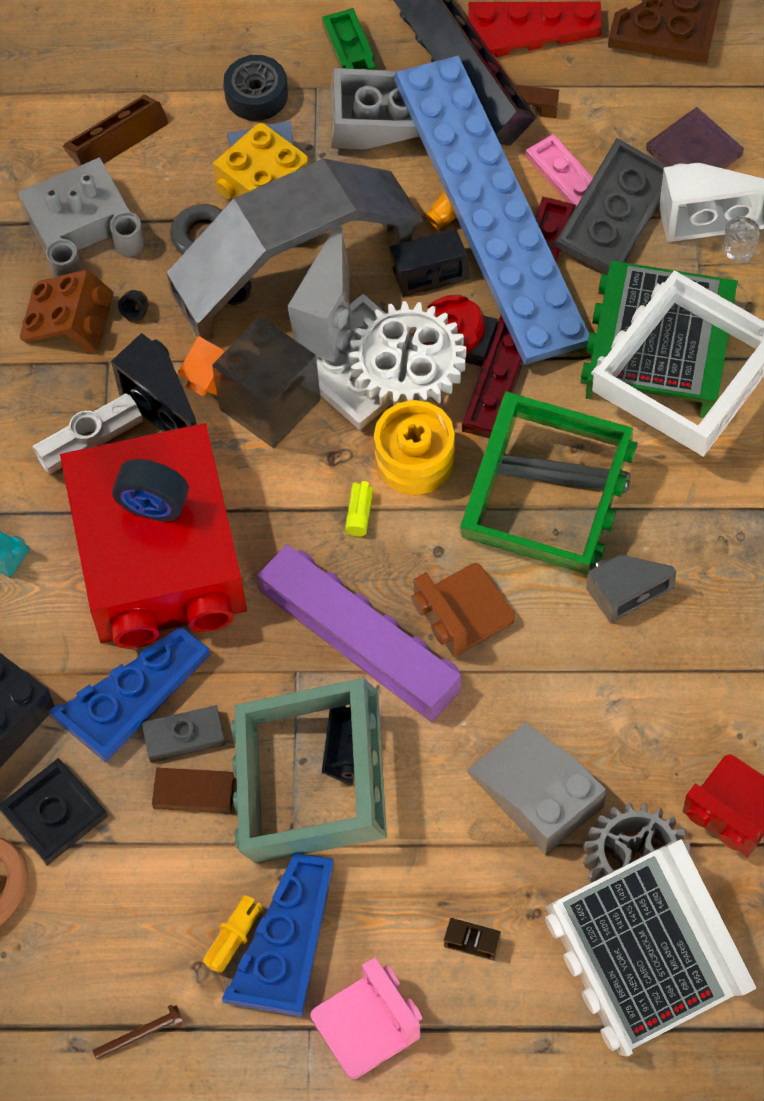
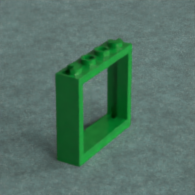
(517, 406)

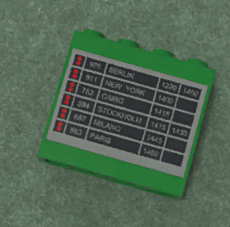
(683, 351)

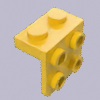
(255, 161)

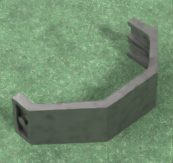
(278, 219)

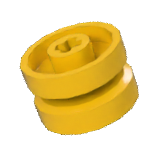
(414, 447)

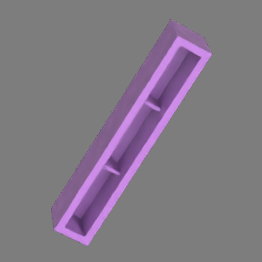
(360, 632)

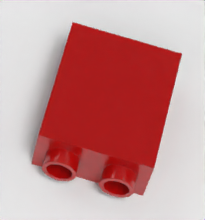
(150, 571)

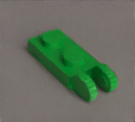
(348, 40)

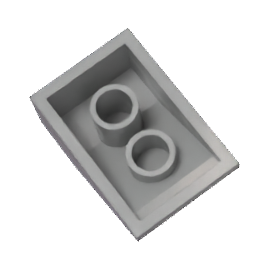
(367, 110)
(322, 302)
(539, 786)

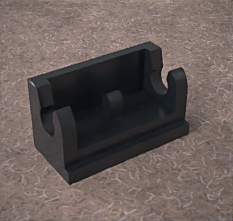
(429, 262)

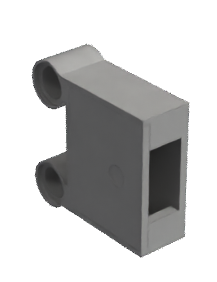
(78, 212)

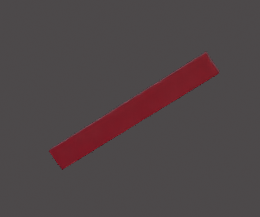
(502, 359)

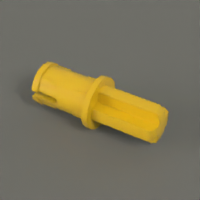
(232, 934)

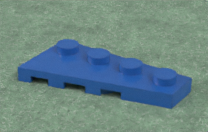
(115, 707)
(282, 954)

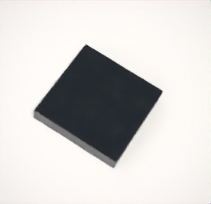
(52, 811)

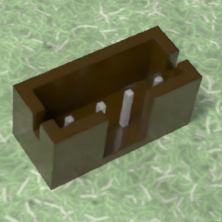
(472, 939)

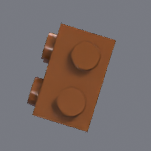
(68, 306)
(462, 607)

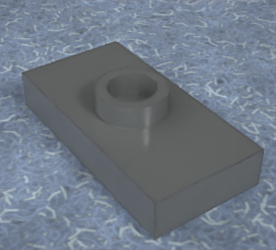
(183, 733)

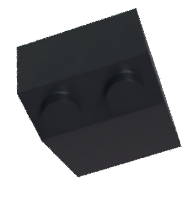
(153, 384)

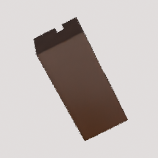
(543, 97)

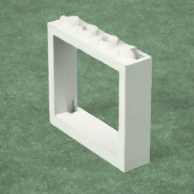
(712, 309)

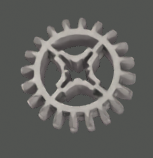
(622, 846)

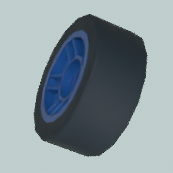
(150, 490)

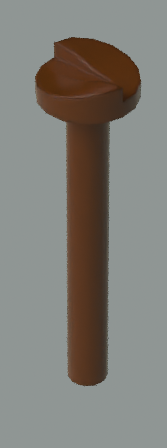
(172, 1017)

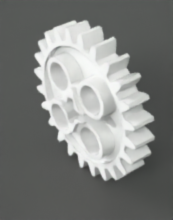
(374, 350)

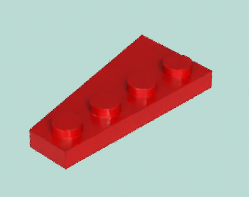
(531, 24)

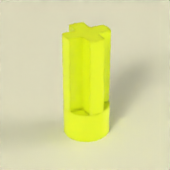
(359, 509)

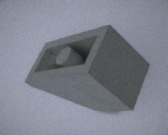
(627, 584)

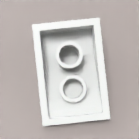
(703, 198)

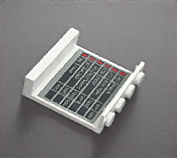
(648, 947)

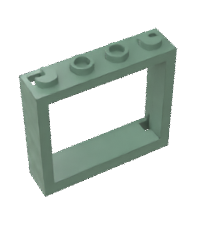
(368, 772)

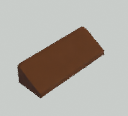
(117, 131)

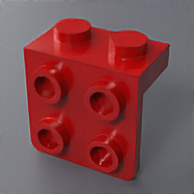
(730, 804)

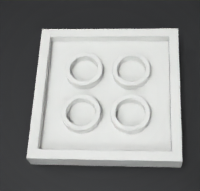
(336, 379)

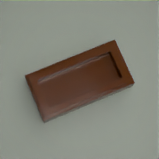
(193, 790)

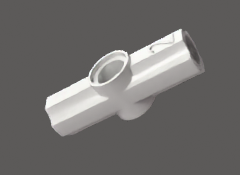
(104, 422)

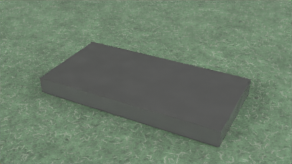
(613, 208)

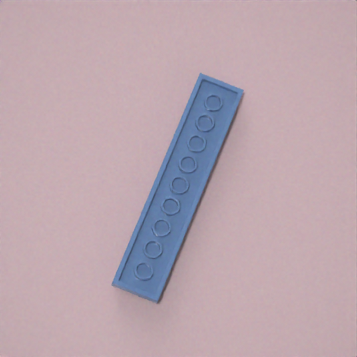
(492, 210)

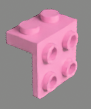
(367, 1021)

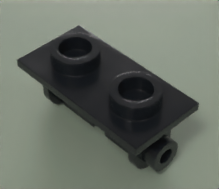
(338, 750)

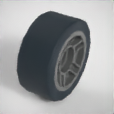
(252, 73)

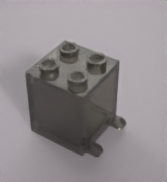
(266, 382)

